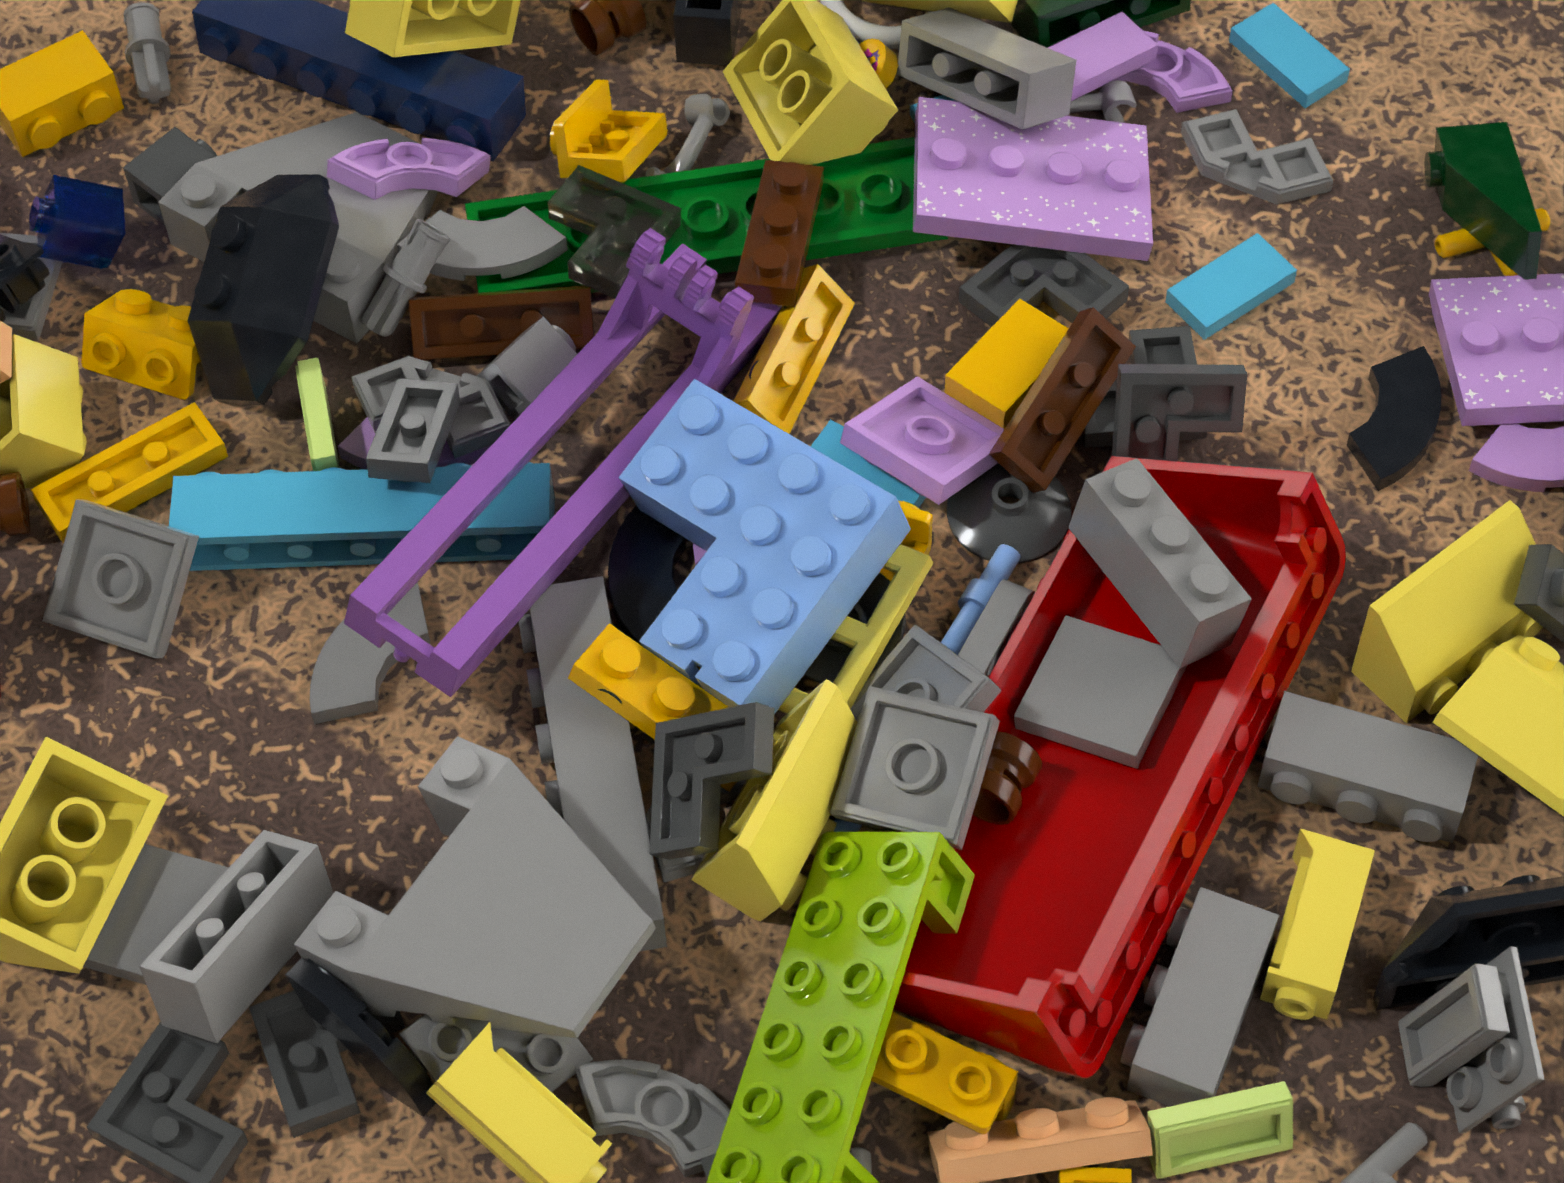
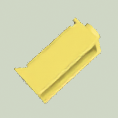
(1316, 925)
(517, 1116)

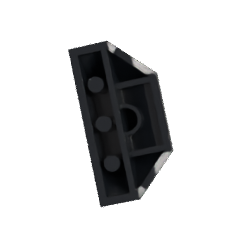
(262, 284)
(1474, 928)

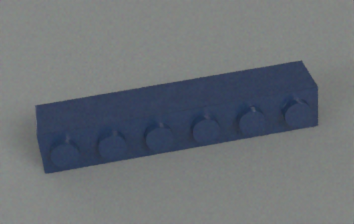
(308, 49)

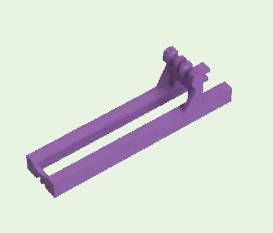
(729, 339)

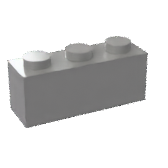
(986, 68)
(1159, 563)
(1368, 768)
(237, 936)
(1199, 999)

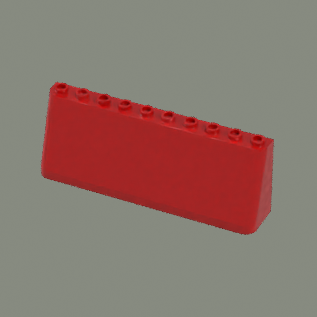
(1102, 851)

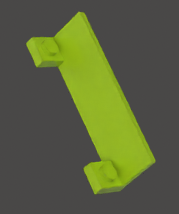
(835, 1004)

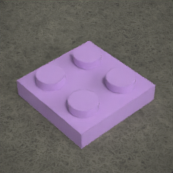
(924, 439)

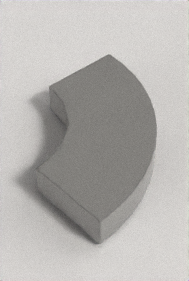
(495, 246)
(353, 668)
(654, 1105)

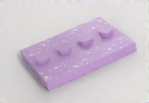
(1045, 186)
(1503, 346)

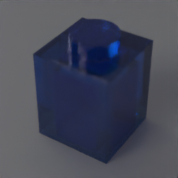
(79, 222)

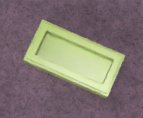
(316, 415)
(1221, 1129)

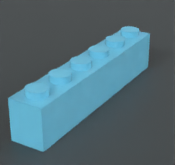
(344, 516)

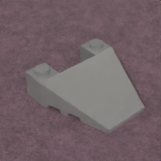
(366, 226)
(500, 923)

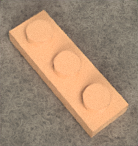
(1041, 1142)

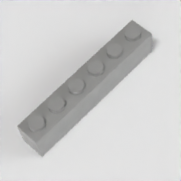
(589, 743)

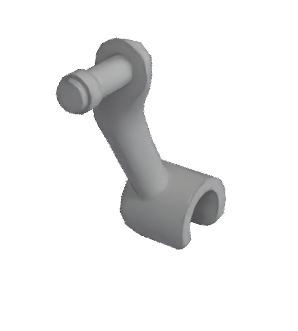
(1107, 99)
(702, 114)

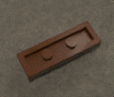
(780, 232)
(492, 320)
(1062, 400)

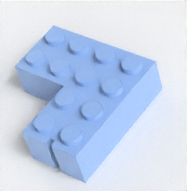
(783, 538)

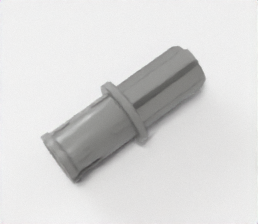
(147, 51)
(404, 277)

